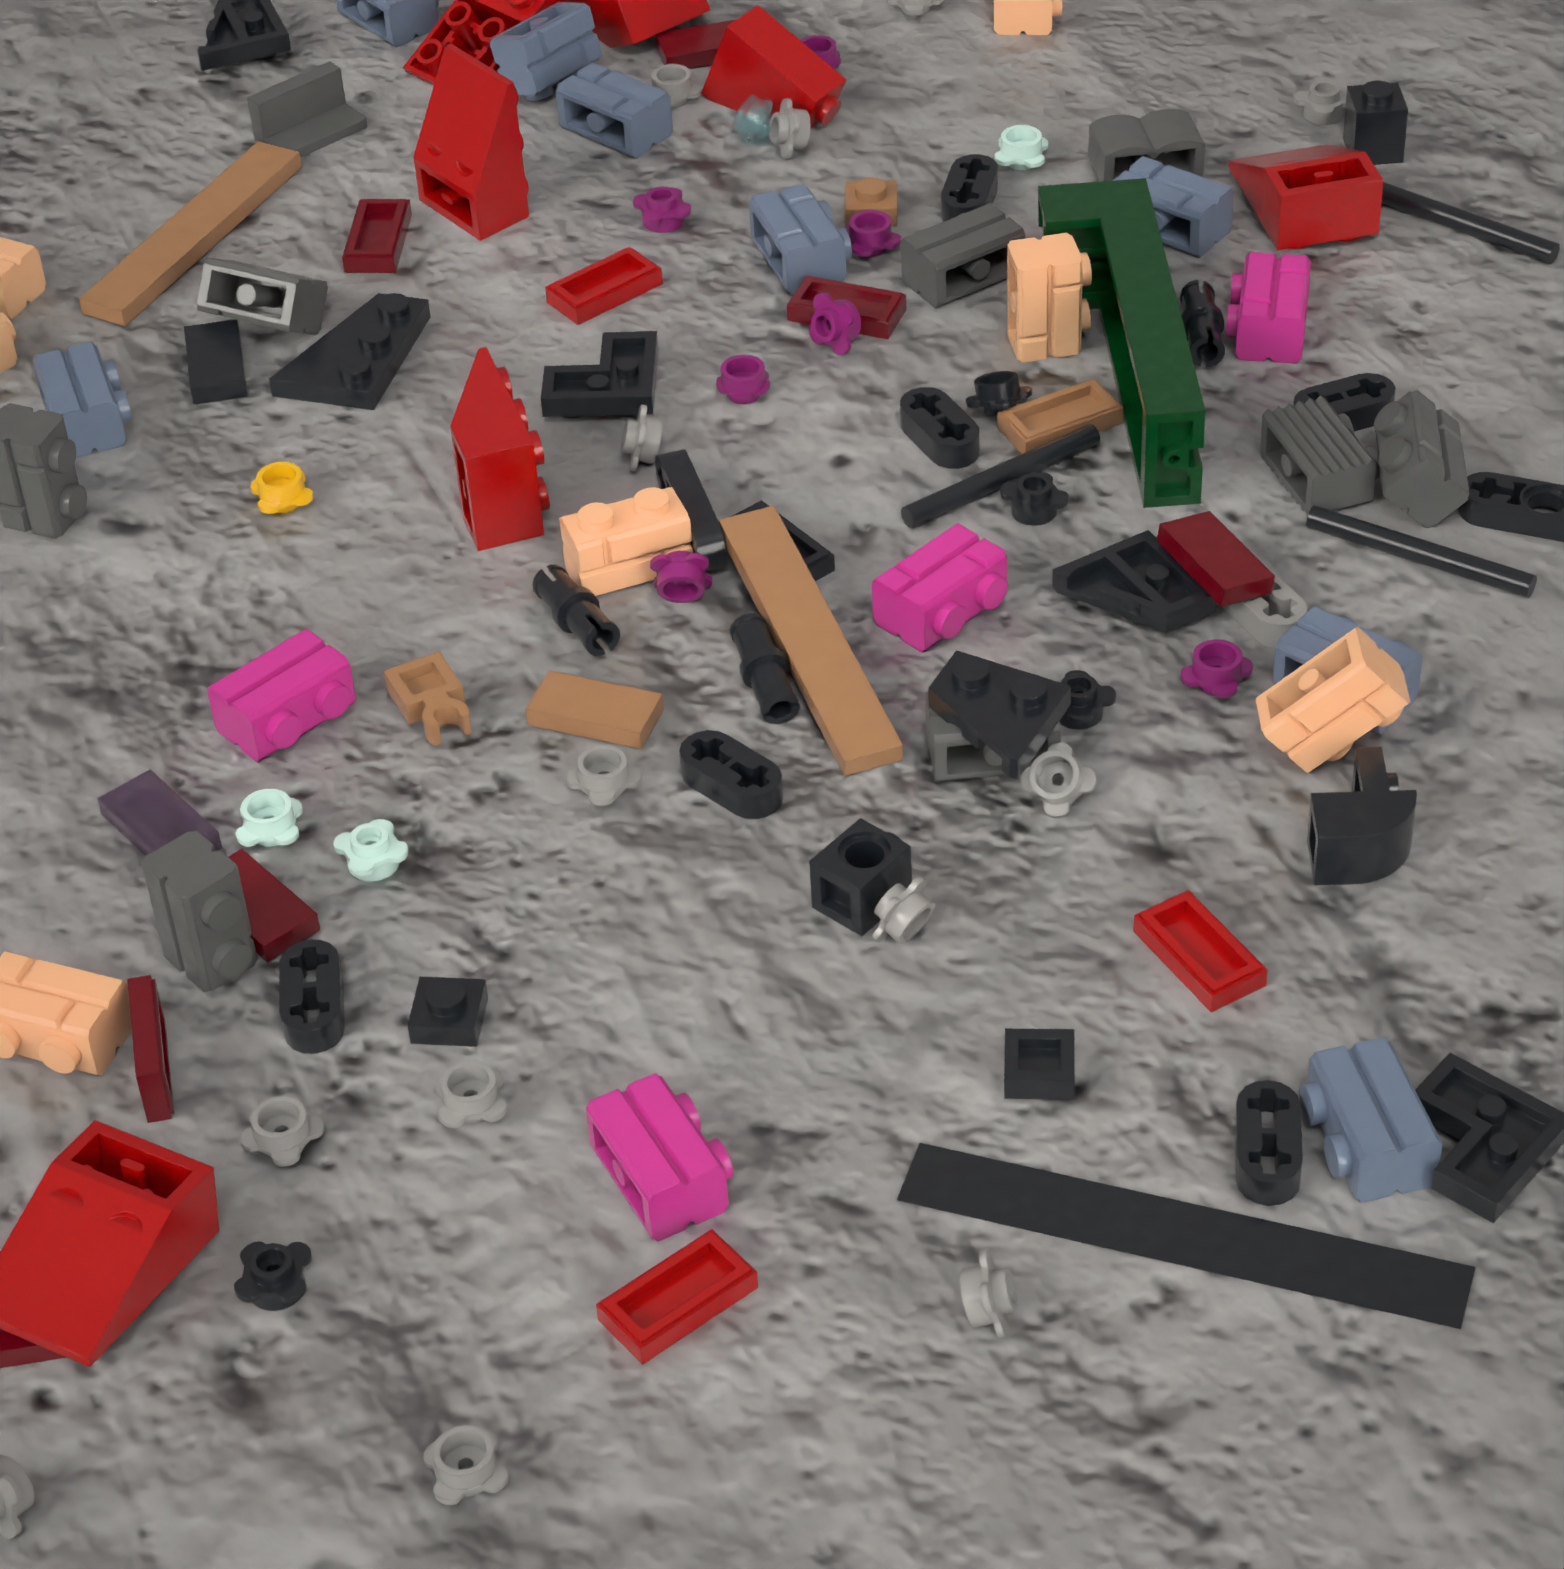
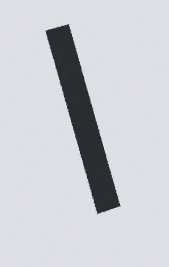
(1190, 1235)

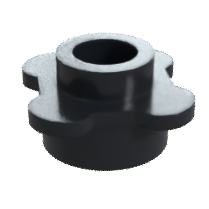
(997, 392)
(1034, 498)
(1086, 700)
(273, 1274)

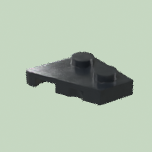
(243, 33)

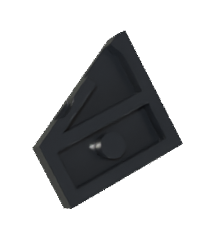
(1137, 583)
(999, 707)

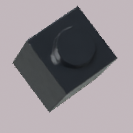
(1376, 121)

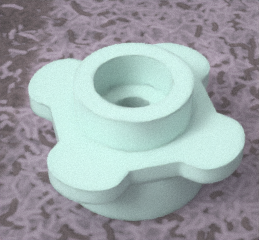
(1021, 148)
(269, 819)
(371, 850)

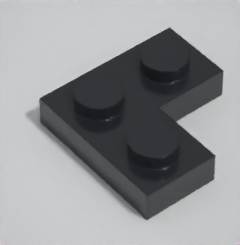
(611, 388)
(1501, 1135)

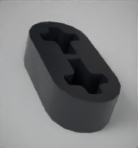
(969, 185)
(1357, 396)
(939, 427)
(725, 779)
(299, 997)
(1255, 1142)

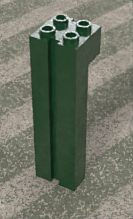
(1140, 328)

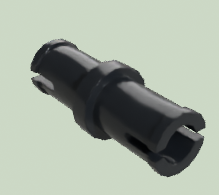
(1202, 323)
(576, 610)
(764, 668)

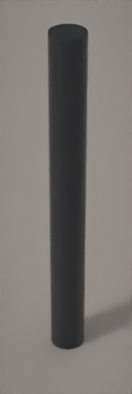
(1470, 223)
(994, 477)
(1421, 551)

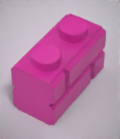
(1269, 307)
(940, 587)
(282, 695)
(659, 1155)

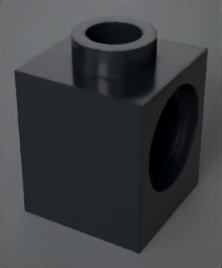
(857, 873)

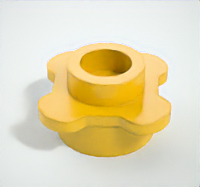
(281, 488)

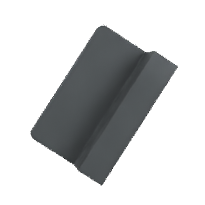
(305, 111)

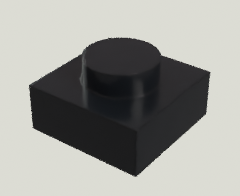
(448, 1011)
(1039, 1064)

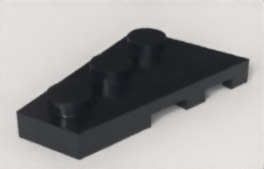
(357, 356)

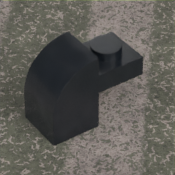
(1363, 831)

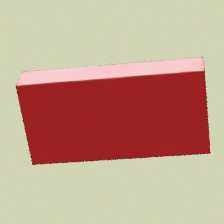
(603, 285)
(1200, 951)
(677, 1296)

